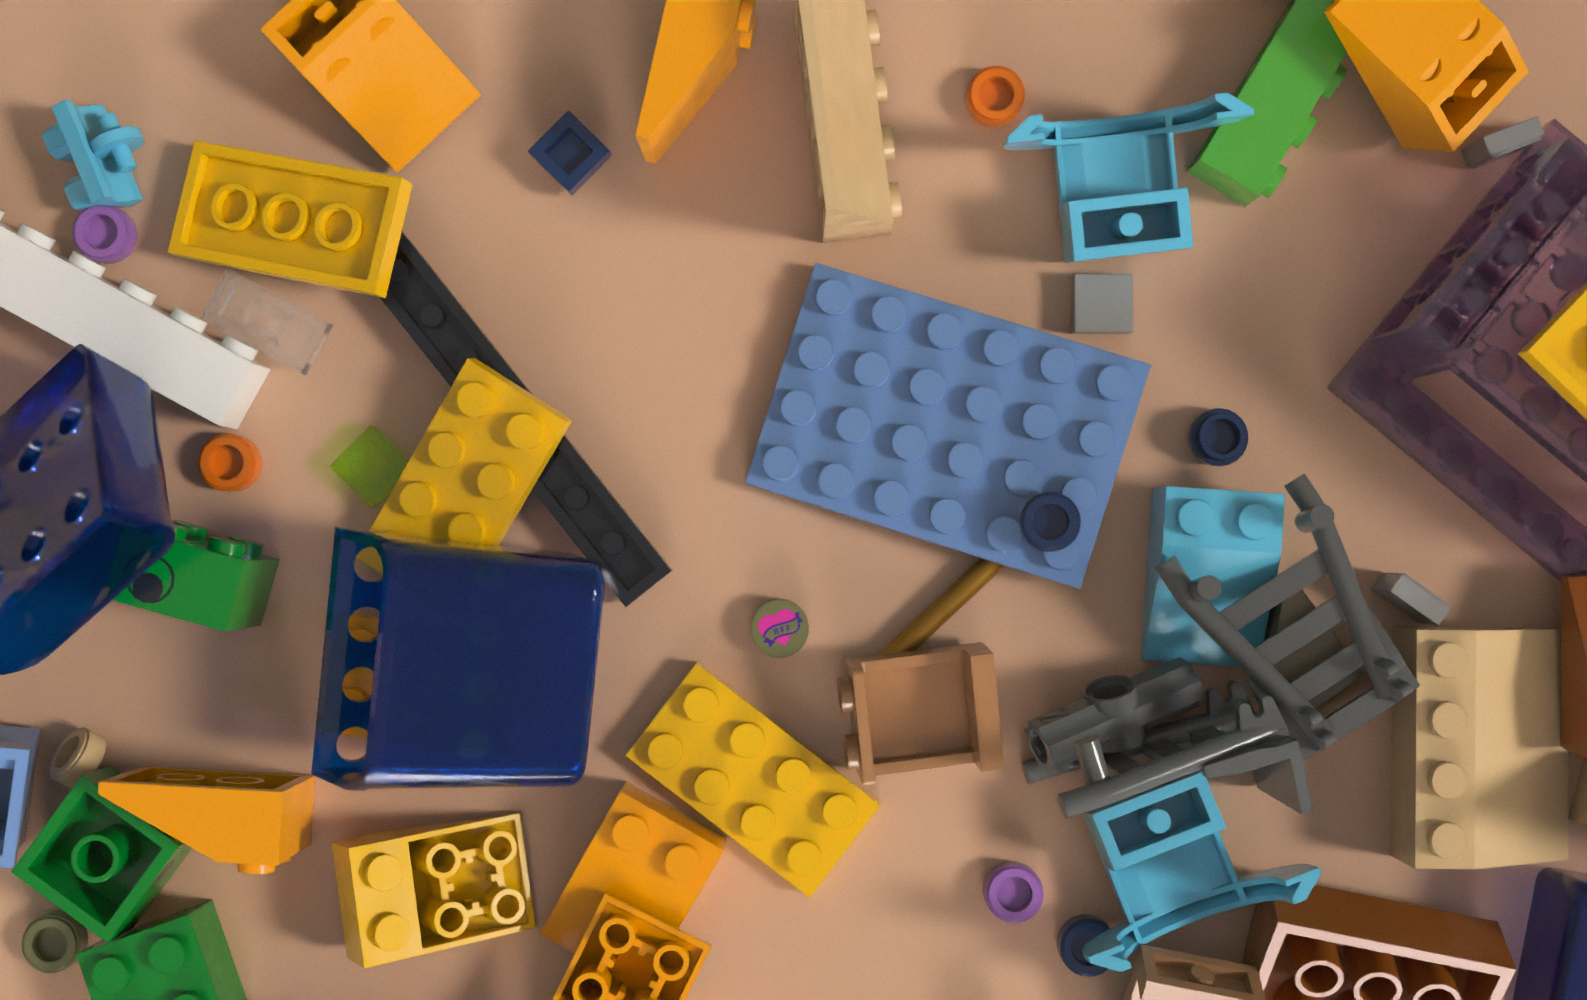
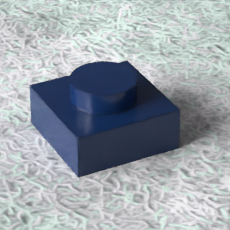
(569, 153)

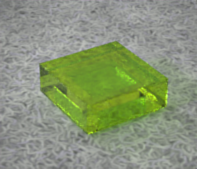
(371, 466)

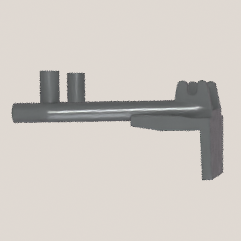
(1370, 647)
(1219, 743)

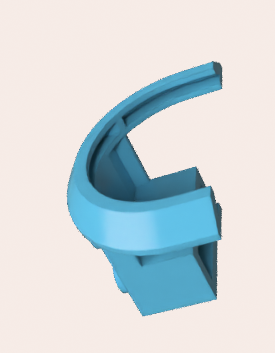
(1122, 176)
(1174, 867)

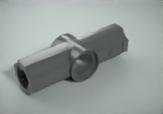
(1115, 711)

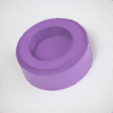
(104, 234)
(1013, 892)

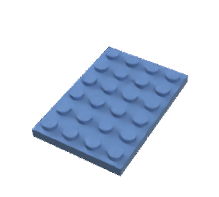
(944, 421)

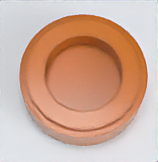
(995, 96)
(229, 462)

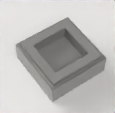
(1503, 143)
(1102, 303)
(1411, 598)

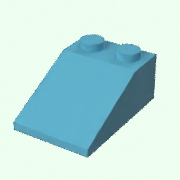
(1215, 535)

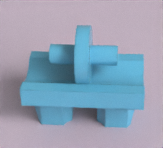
(99, 152)

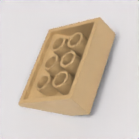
(844, 118)
(1479, 749)

